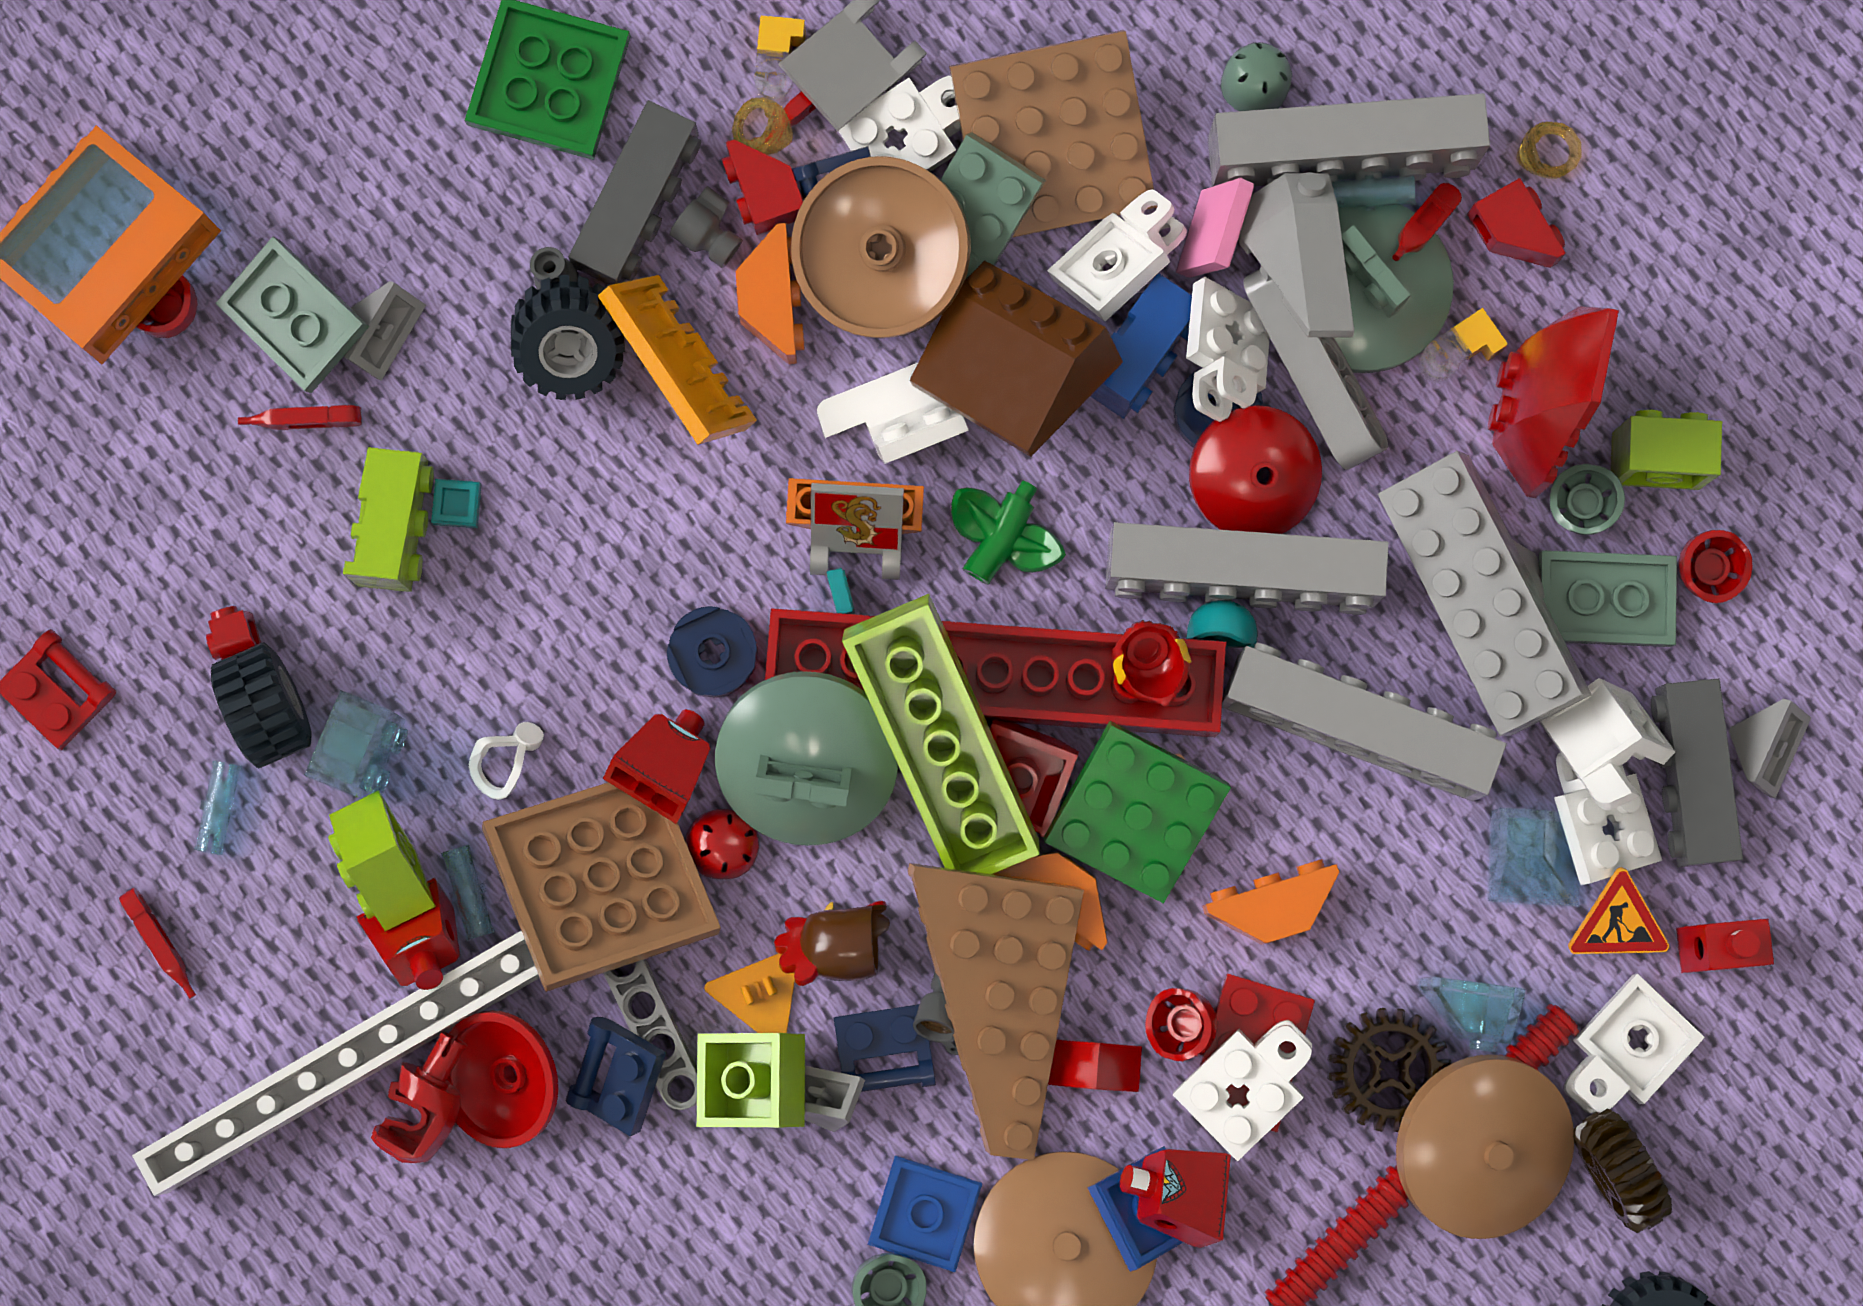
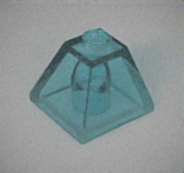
(1530, 859)
(1475, 1010)

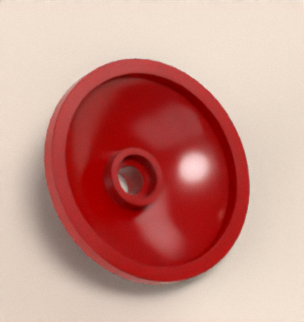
(1227, 466)
(494, 1101)

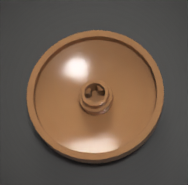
(880, 247)
(1485, 1146)
(1047, 1242)

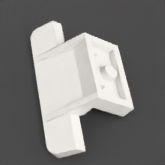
(895, 414)
(1603, 735)

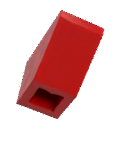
(766, 187)
(1515, 227)

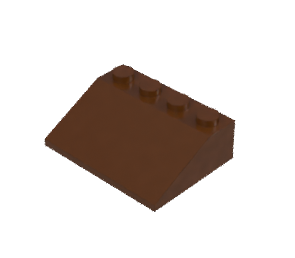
(1014, 358)

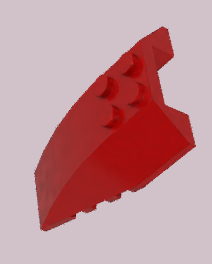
(1551, 394)

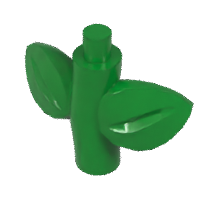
(1003, 532)

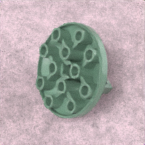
(1393, 302)
(805, 759)

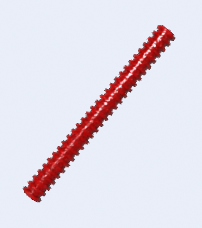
(1388, 1195)

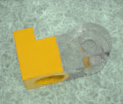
(774, 44)
(1447, 352)

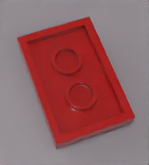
(1254, 1011)

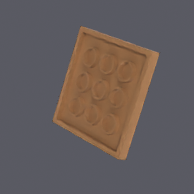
(1066, 117)
(598, 883)

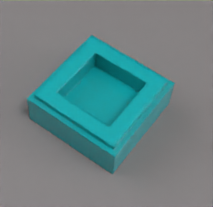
(456, 503)
(840, 591)

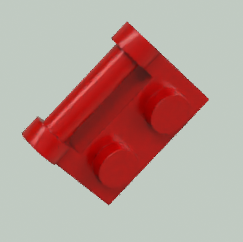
(44, 700)

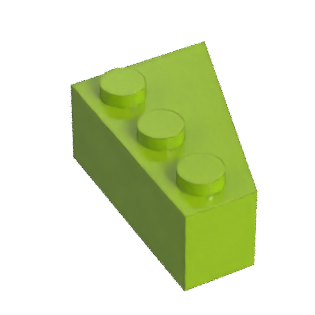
(390, 520)

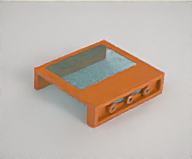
(101, 244)

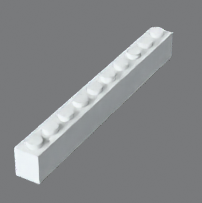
(336, 1066)

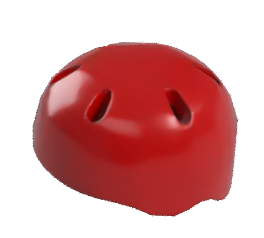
(173, 311)
(1711, 566)
(724, 843)
(1186, 1023)

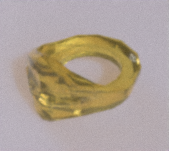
(777, 133)
(1528, 156)

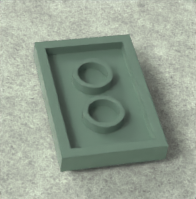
(993, 195)
(292, 315)
(1611, 597)

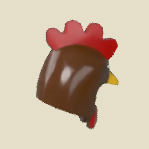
(833, 944)

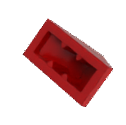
(1096, 1066)

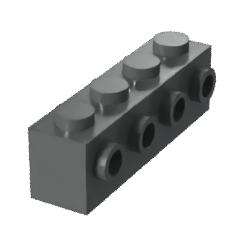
(635, 195)
(1697, 774)

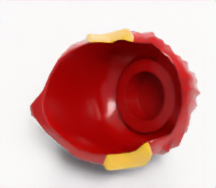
(1151, 662)

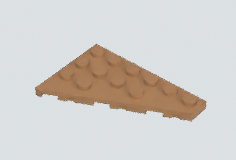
(1004, 977)

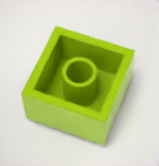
(1667, 450)
(379, 862)
(751, 1080)

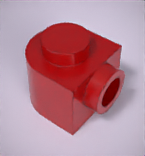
(231, 632)

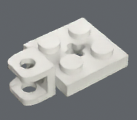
(918, 113)
(1130, 245)
(1229, 346)
(1593, 852)
(1617, 1066)
(1263, 1070)

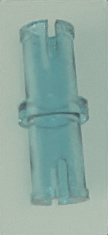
(1374, 192)
(217, 807)
(467, 892)

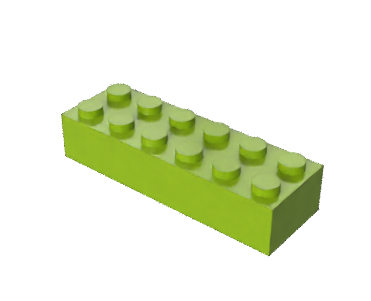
(941, 739)

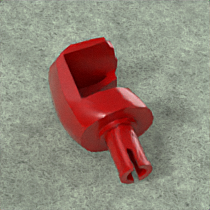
(429, 1093)

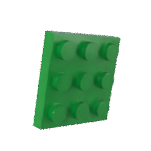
(547, 78)
(1136, 812)

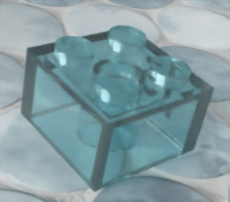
(357, 746)

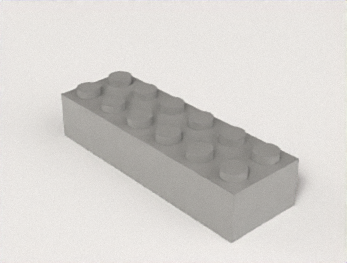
(1351, 140)
(1246, 566)
(1484, 594)
(1363, 723)

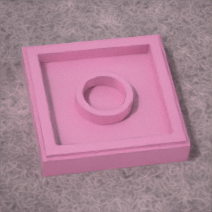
(1215, 228)

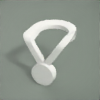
(526, 737)

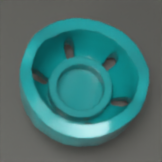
(1223, 622)

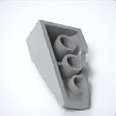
(1299, 243)

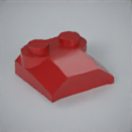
(1037, 767)

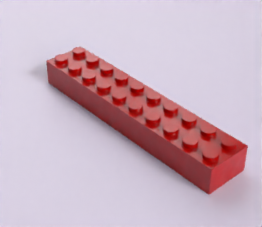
(1024, 673)

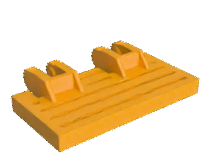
(676, 359)

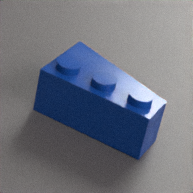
(1146, 345)

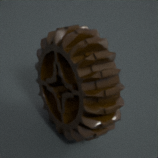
(1373, 1052)
(1622, 1170)

